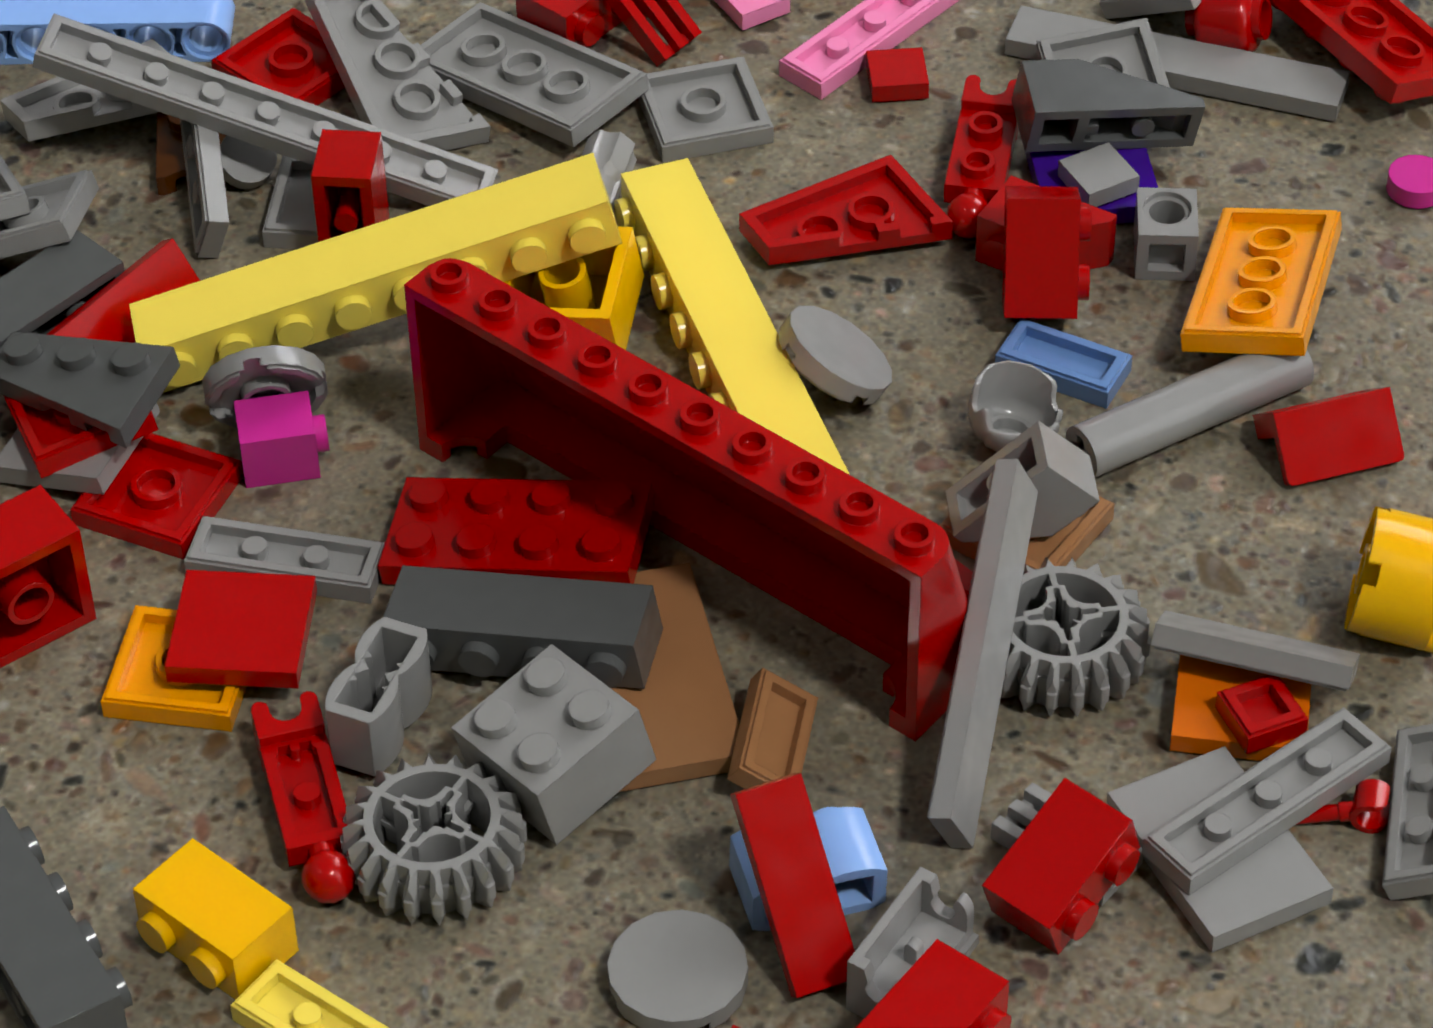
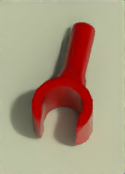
(1366, 812)

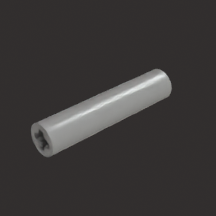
(1188, 407)

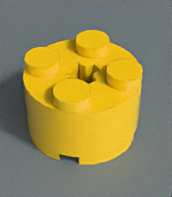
(1394, 581)

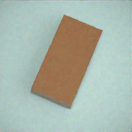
(772, 731)

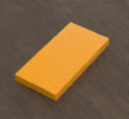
(1262, 282)

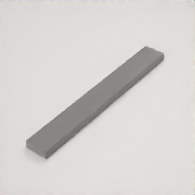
(243, 108)

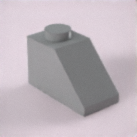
(1055, 467)

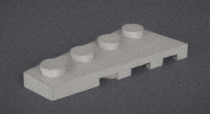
(392, 77)

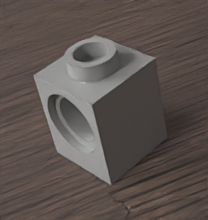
(1165, 234)

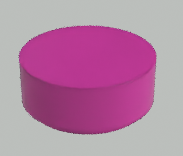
(1411, 181)

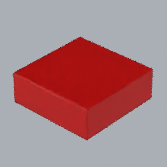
(897, 74)
(1261, 713)

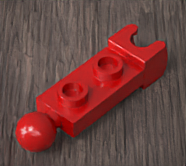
(979, 154)
(305, 796)

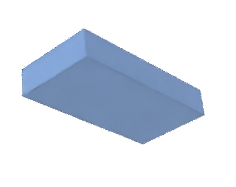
(1076, 364)

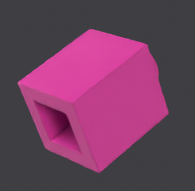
(280, 438)

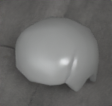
(1010, 400)

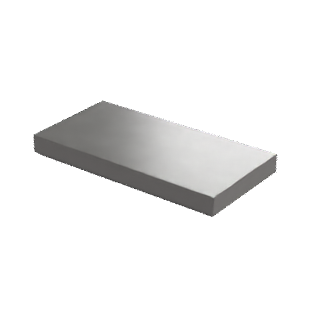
(532, 74)

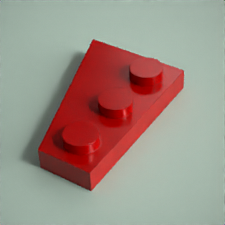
(846, 214)

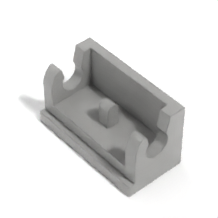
(903, 936)

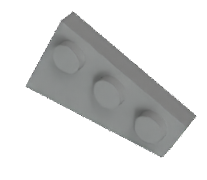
(66, 107)

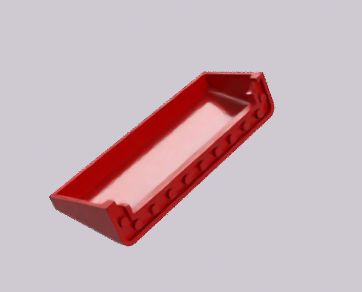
(835, 549)

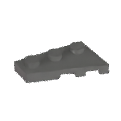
(87, 379)

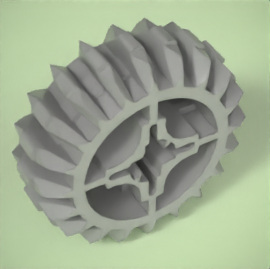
(1075, 639)
(438, 856)

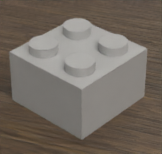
(556, 742)

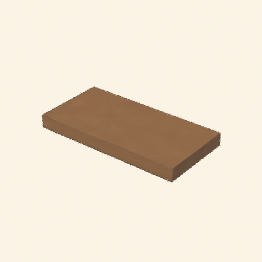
(686, 692)

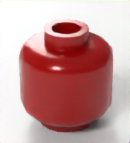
(1230, 23)

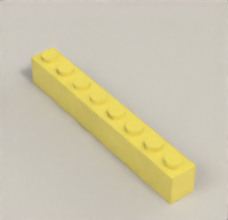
(363, 273)
(715, 305)

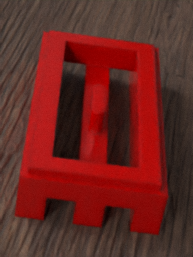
(667, 17)

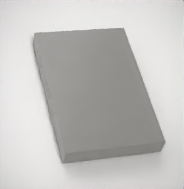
(1252, 895)

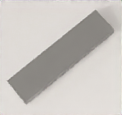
(1265, 801)

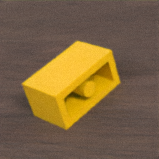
(214, 919)

